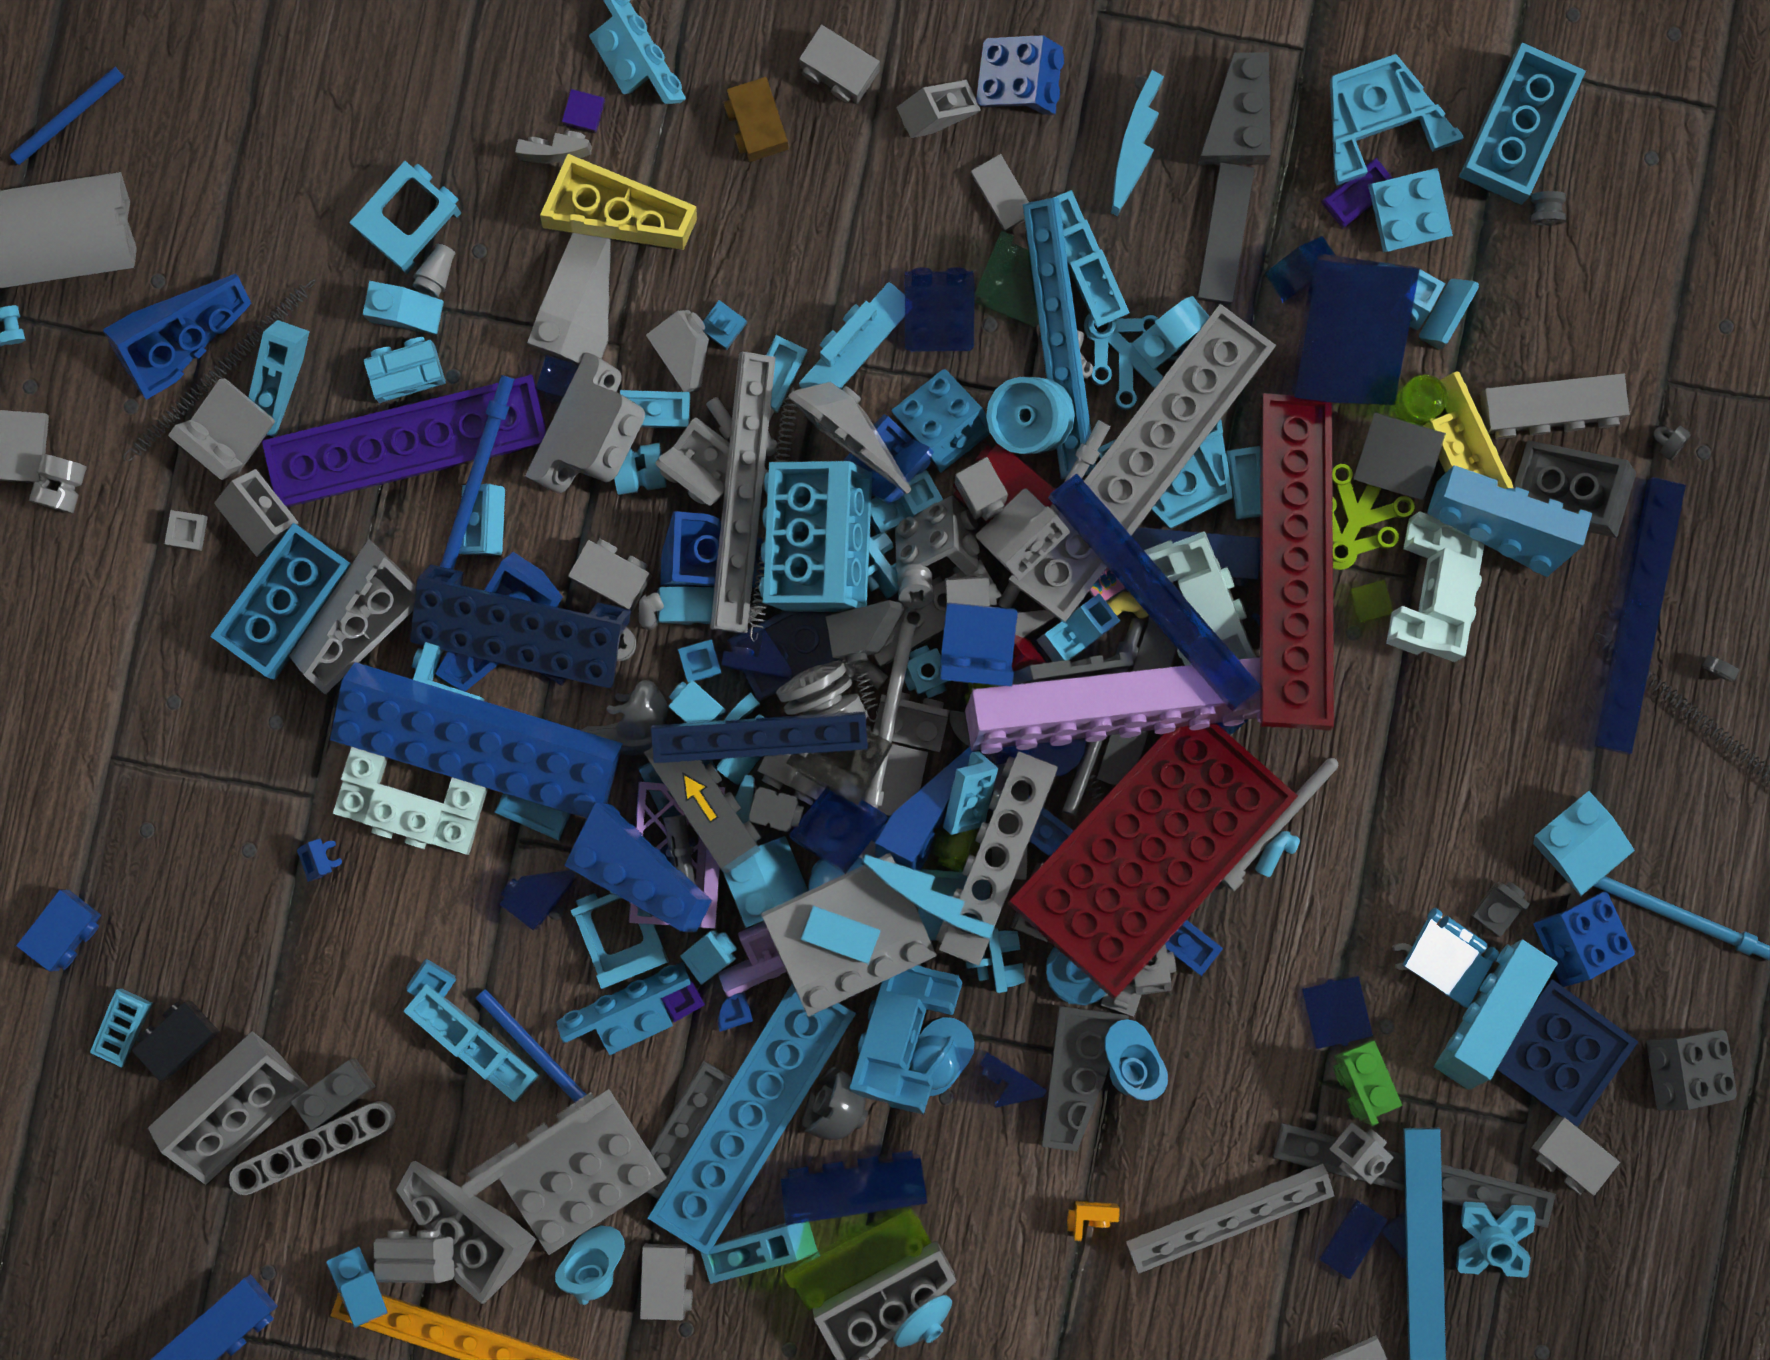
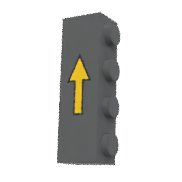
(709, 810)

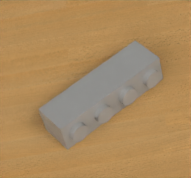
(1555, 404)

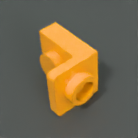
(1097, 1213)

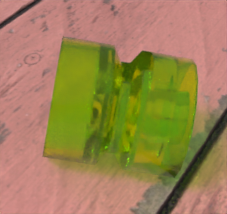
(1421, 400)

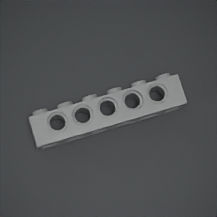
(1040, 777)

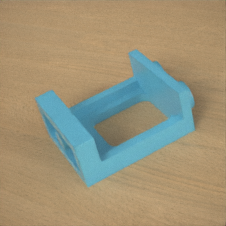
(385, 235)
(627, 962)

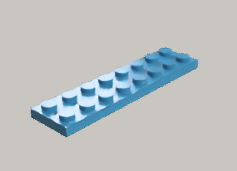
(749, 1121)

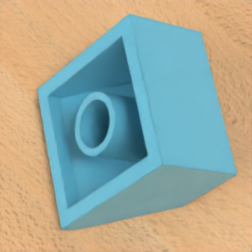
(1584, 843)
(765, 880)

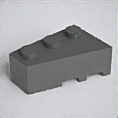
(1242, 114)

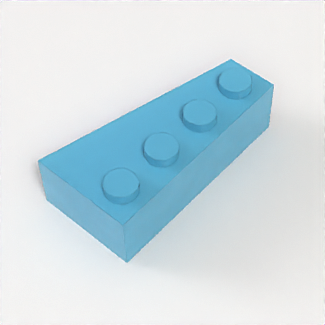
(1496, 1015)

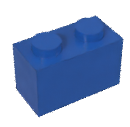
(60, 931)

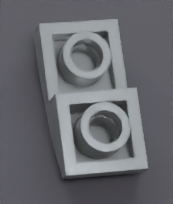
(539, 151)

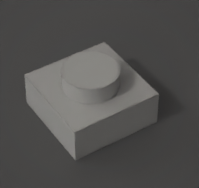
(186, 530)

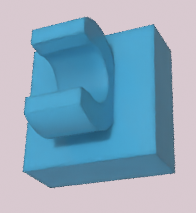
(723, 325)

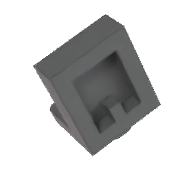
(1500, 907)

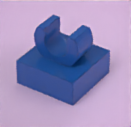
(315, 860)

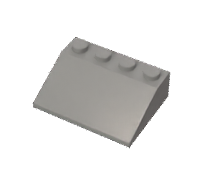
(829, 977)

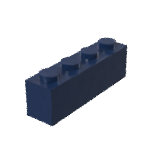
(1236, 553)

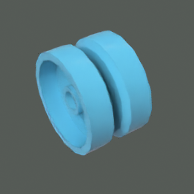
(1030, 415)

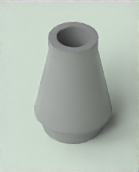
(434, 272)

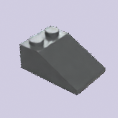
(1579, 481)

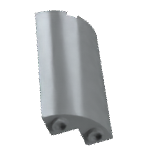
(65, 230)

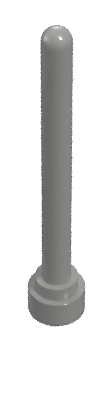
(1234, 877)

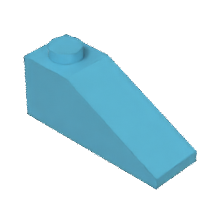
(277, 369)
(759, 1251)

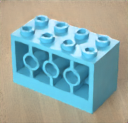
(816, 536)

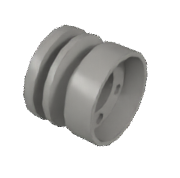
(820, 691)

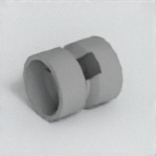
(62, 471)

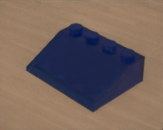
(1354, 330)

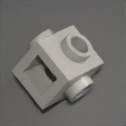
(1156, 977)
(1361, 1153)

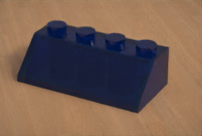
(853, 1188)

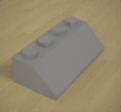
(227, 1108)

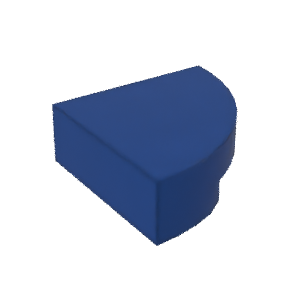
(734, 1012)

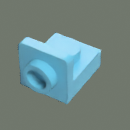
(1426, 294)

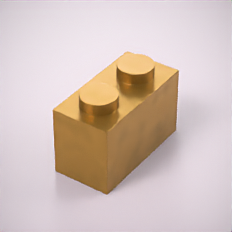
(757, 119)

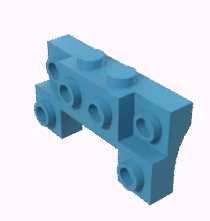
(893, 1035)

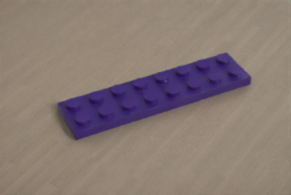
(399, 443)

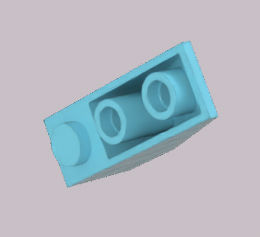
(709, 955)

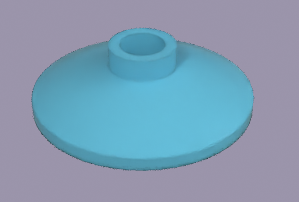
(924, 1322)

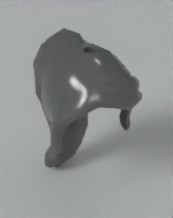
(644, 708)

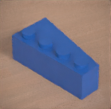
(629, 866)

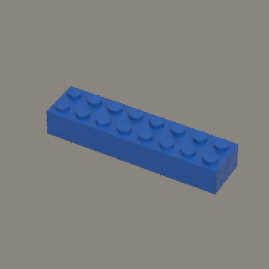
(474, 740)

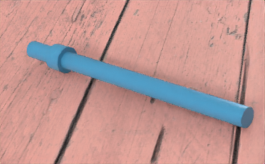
(1743, 942)

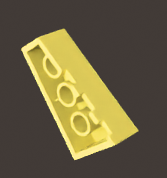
(615, 207)

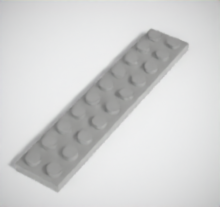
(1153, 451)

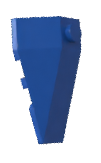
(692, 551)
(512, 578)

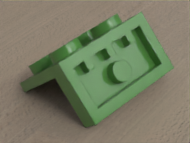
(1367, 1081)

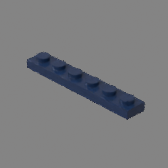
(759, 737)

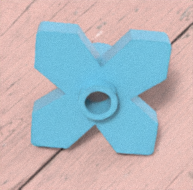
(1495, 1239)

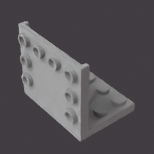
(573, 1170)

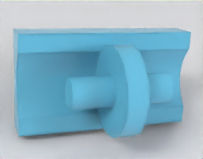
(880, 572)
(1003, 975)

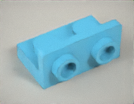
(970, 794)

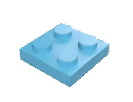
(1410, 210)

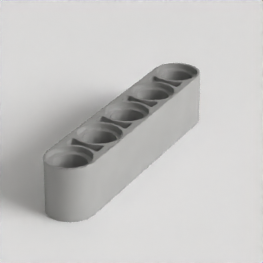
(295, 1150)

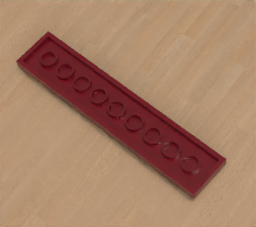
(1296, 563)

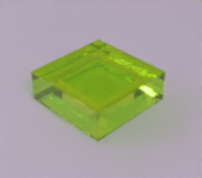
(1371, 601)

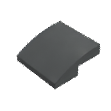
(1399, 456)

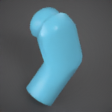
(1273, 851)

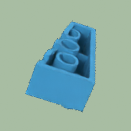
(1509, 520)

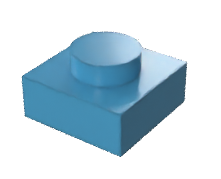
(699, 661)
(434, 976)

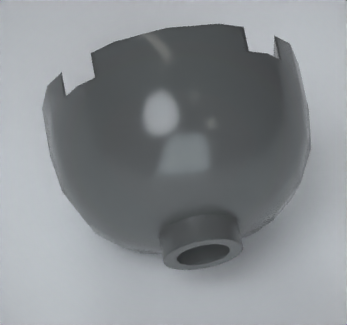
(835, 1108)

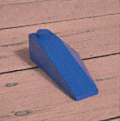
(168, 335)
(911, 827)

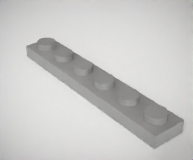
(1230, 1218)

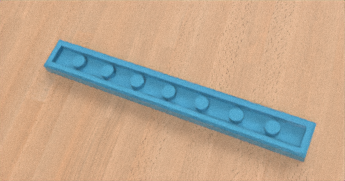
(1057, 319)
(1424, 1243)

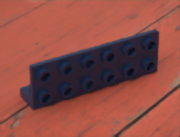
(517, 629)

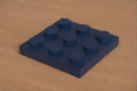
(1565, 1053)

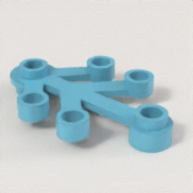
(1128, 355)

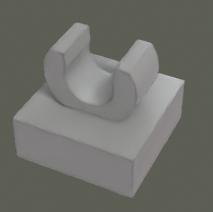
(1125, 1002)

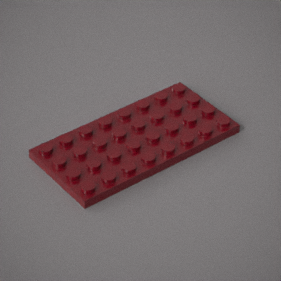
(1152, 853)

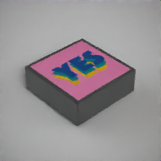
(1107, 586)

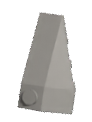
(576, 303)
(847, 424)
(485, 1241)

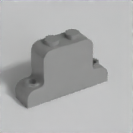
(588, 430)

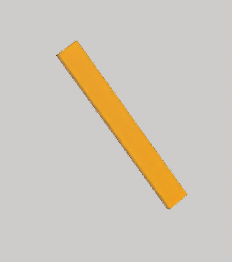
(448, 1333)

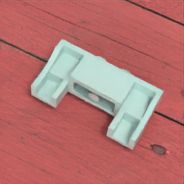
(1206, 589)
(1447, 590)
(407, 814)

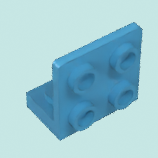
(943, 419)

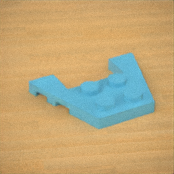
(1377, 100)
(1198, 486)

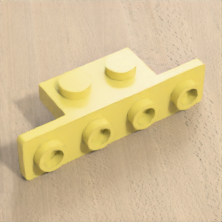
(1466, 437)

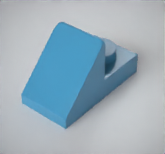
(357, 1287)

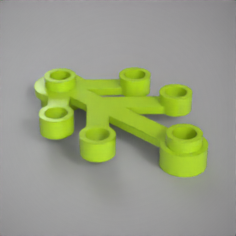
(1359, 516)

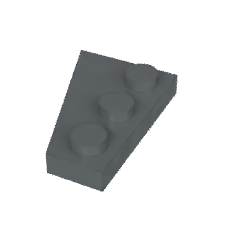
(1065, 670)

